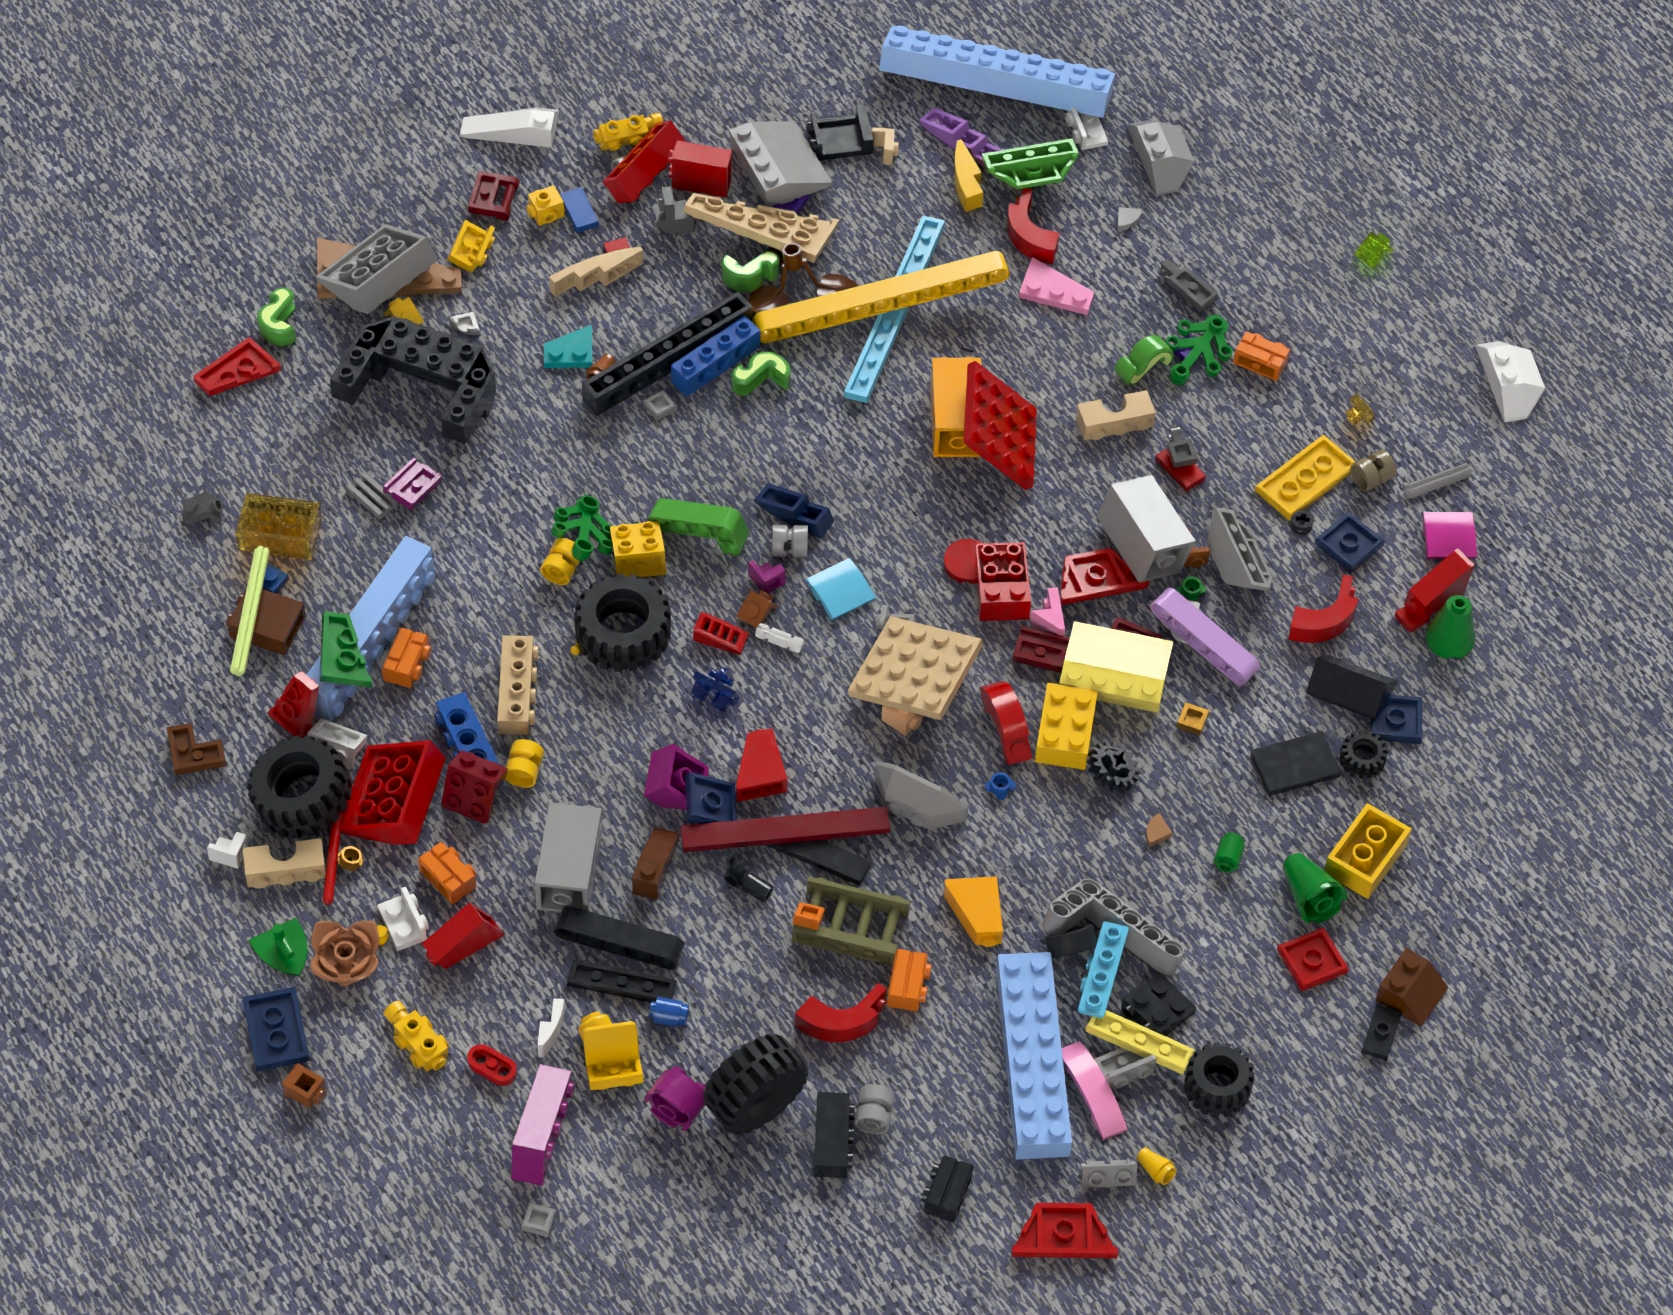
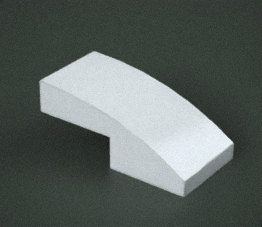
(550, 1030)

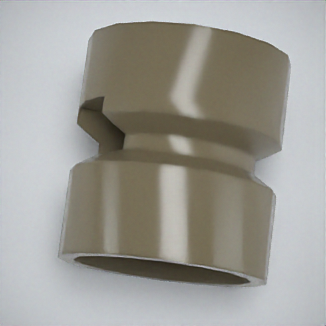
(1373, 470)

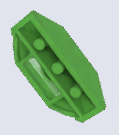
(1032, 164)

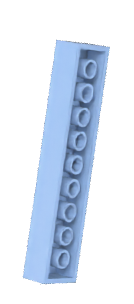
(997, 71)

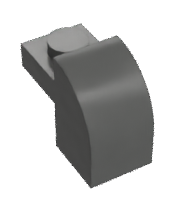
(670, 214)

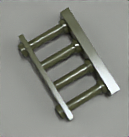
(853, 944)

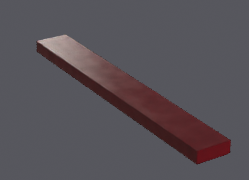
(785, 829)

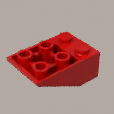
(1002, 581)

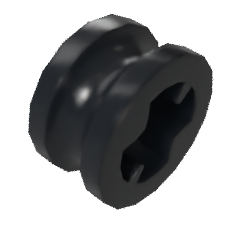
(1301, 529)

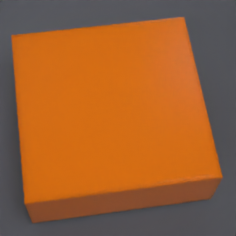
(808, 916)

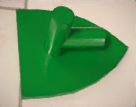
(283, 947)

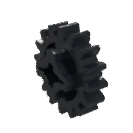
(1113, 766)

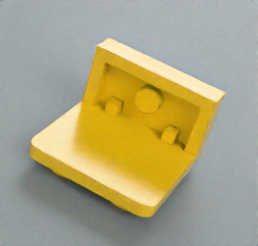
(612, 1055)

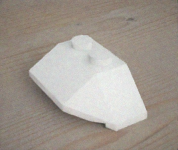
(1512, 378)

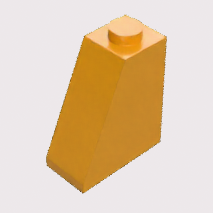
(977, 908)

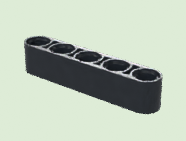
(619, 937)

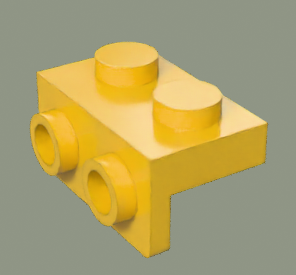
(470, 246)

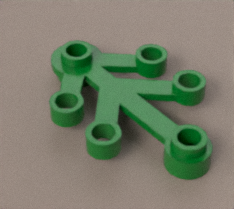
(1199, 345)
(588, 509)

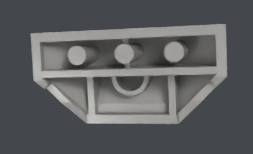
(1162, 154)
(1236, 552)
(917, 798)

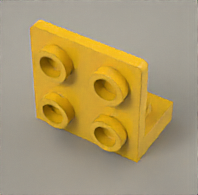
(638, 549)

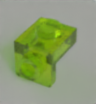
(1373, 249)

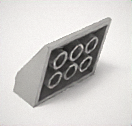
(778, 161)
(378, 267)

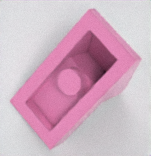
(1051, 617)

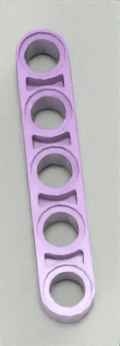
(1205, 636)

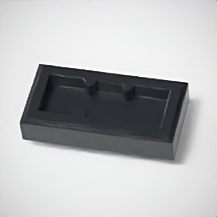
(1381, 1032)

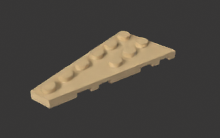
(764, 224)

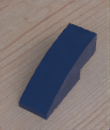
(795, 509)

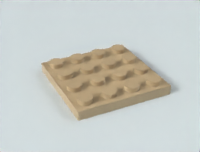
(915, 668)

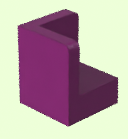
(766, 576)

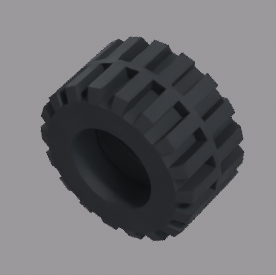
(1217, 1098)

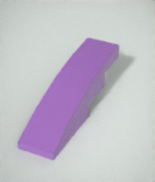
(952, 128)

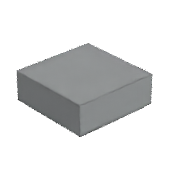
(660, 405)
(538, 1219)

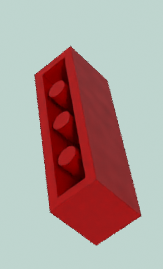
(643, 163)

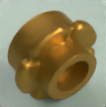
(350, 853)

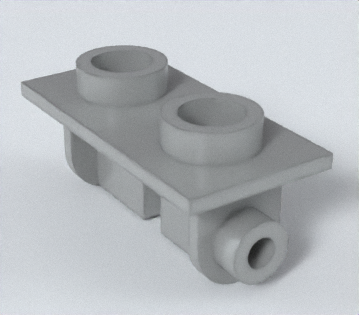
(1108, 1175)

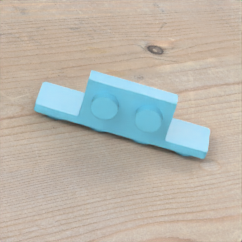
(1102, 970)

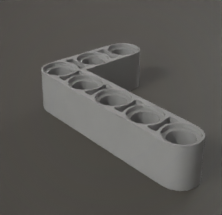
(1100, 905)

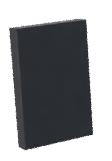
(1295, 763)

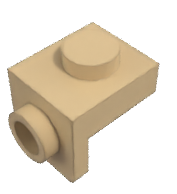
(885, 138)

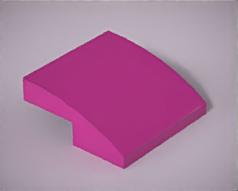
(1449, 532)

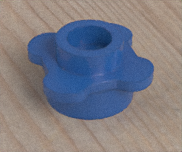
(1004, 780)

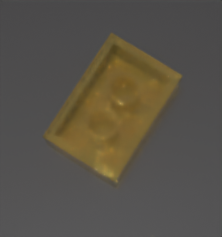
(280, 524)

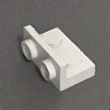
(1086, 130)
(344, 740)
(403, 920)

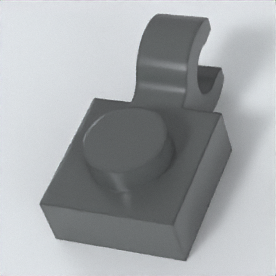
(1180, 451)

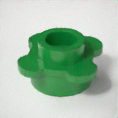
(1191, 583)

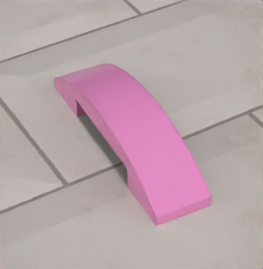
(1094, 1090)

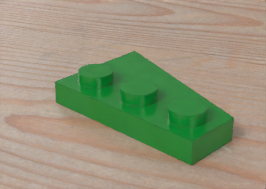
(340, 653)

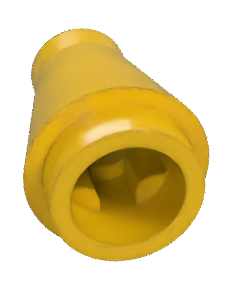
(1157, 1167)

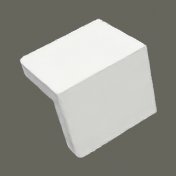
(228, 851)

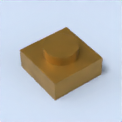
(1192, 718)

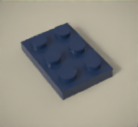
(276, 1029)

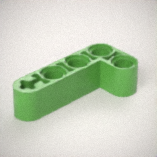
(702, 520)

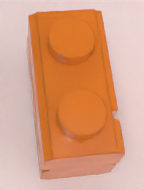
(1261, 355)
(406, 658)
(447, 872)
(907, 980)

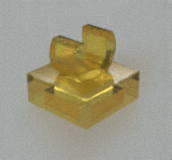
(1359, 411)

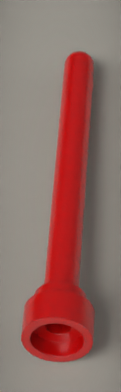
(332, 857)

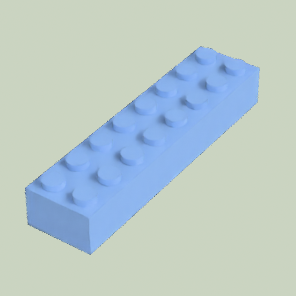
(379, 615)
(1033, 1056)

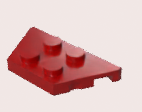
(1096, 576)
(1064, 1232)

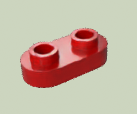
(493, 1065)

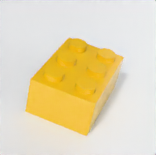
(1066, 726)
(1367, 850)

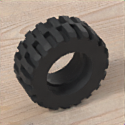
(618, 596)
(310, 810)
(755, 1084)

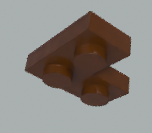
(193, 757)

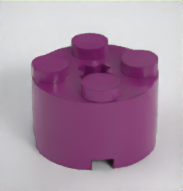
(676, 1098)

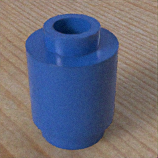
(669, 1012)

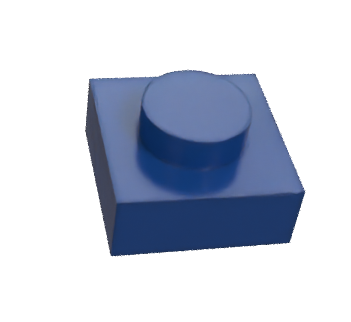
(274, 579)

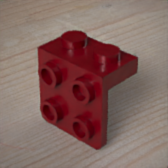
(472, 786)

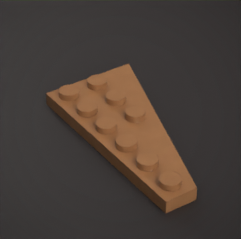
(436, 280)

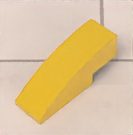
(967, 178)

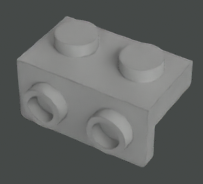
(1123, 1066)

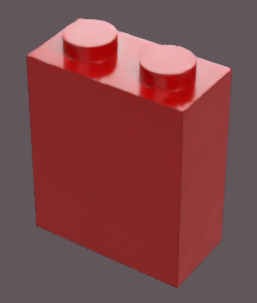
(700, 168)

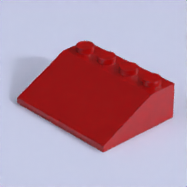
(393, 792)

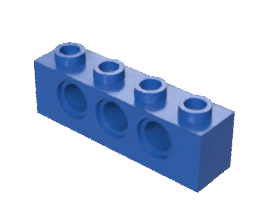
(715, 356)
(459, 710)

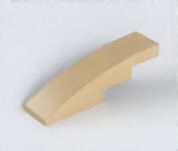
(600, 268)

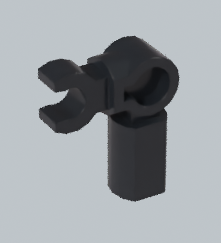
(738, 876)

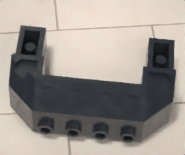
(425, 355)

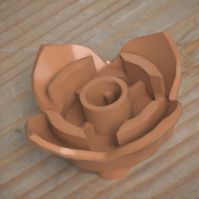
(333, 940)

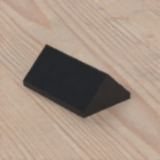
(1350, 686)

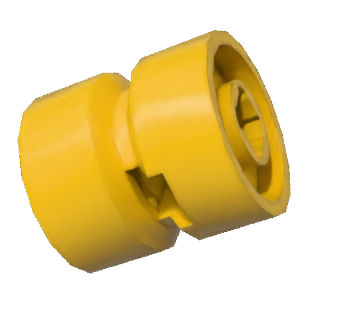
(560, 563)
(524, 763)

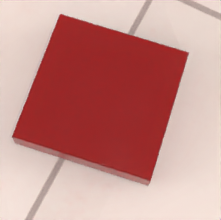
(1312, 959)

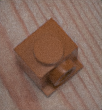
(304, 1079)

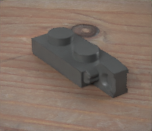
(1188, 285)

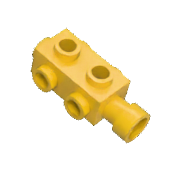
(624, 131)
(416, 1039)

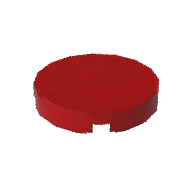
(961, 561)

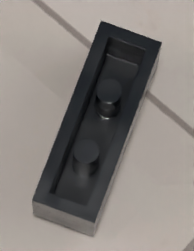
(833, 1135)

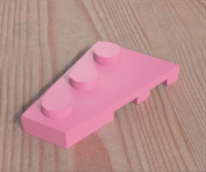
(1054, 289)

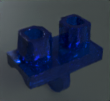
(704, 685)

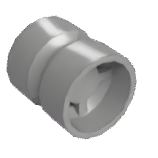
(798, 544)
(874, 1108)

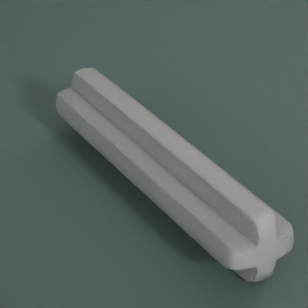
(1437, 480)

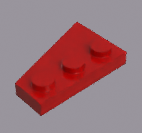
(236, 367)
(297, 705)

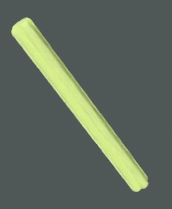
(249, 611)

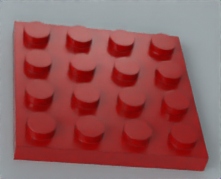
(1000, 425)

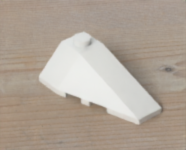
(522, 126)

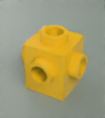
(545, 205)

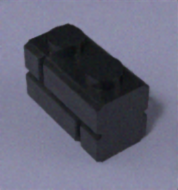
(948, 1188)

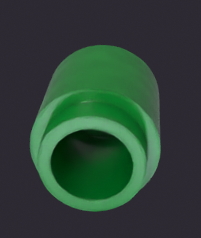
(1229, 852)

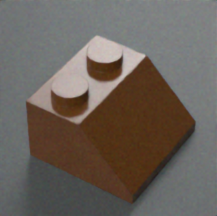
(1412, 987)

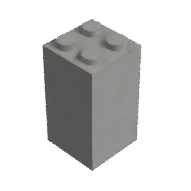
(1145, 528)
(568, 857)

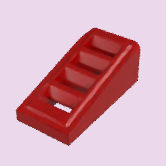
(714, 623)

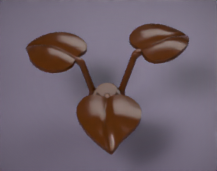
(791, 259)

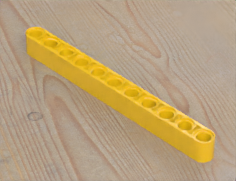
(881, 297)

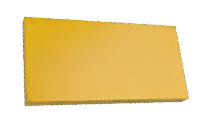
(1305, 477)

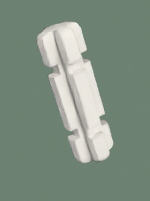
(779, 638)

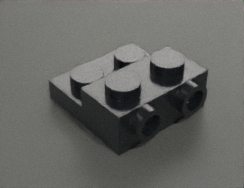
(1157, 1005)

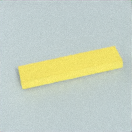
(1141, 1041)

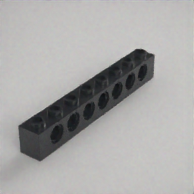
(656, 358)

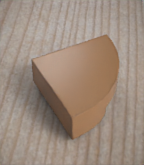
(1157, 831)

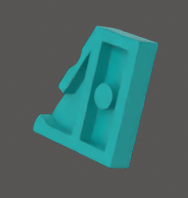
(570, 350)

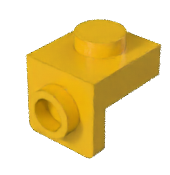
(405, 310)

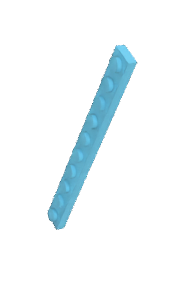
(889, 323)

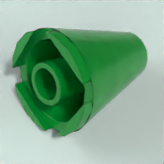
(1452, 629)
(1313, 890)

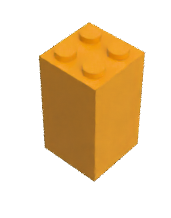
(948, 406)

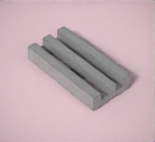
(360, 483)

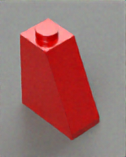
(1440, 584)
(761, 767)
(461, 936)

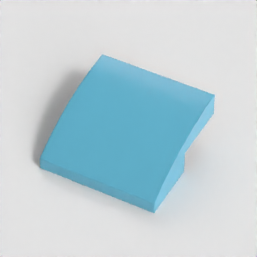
(840, 589)

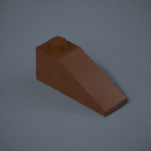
(654, 863)

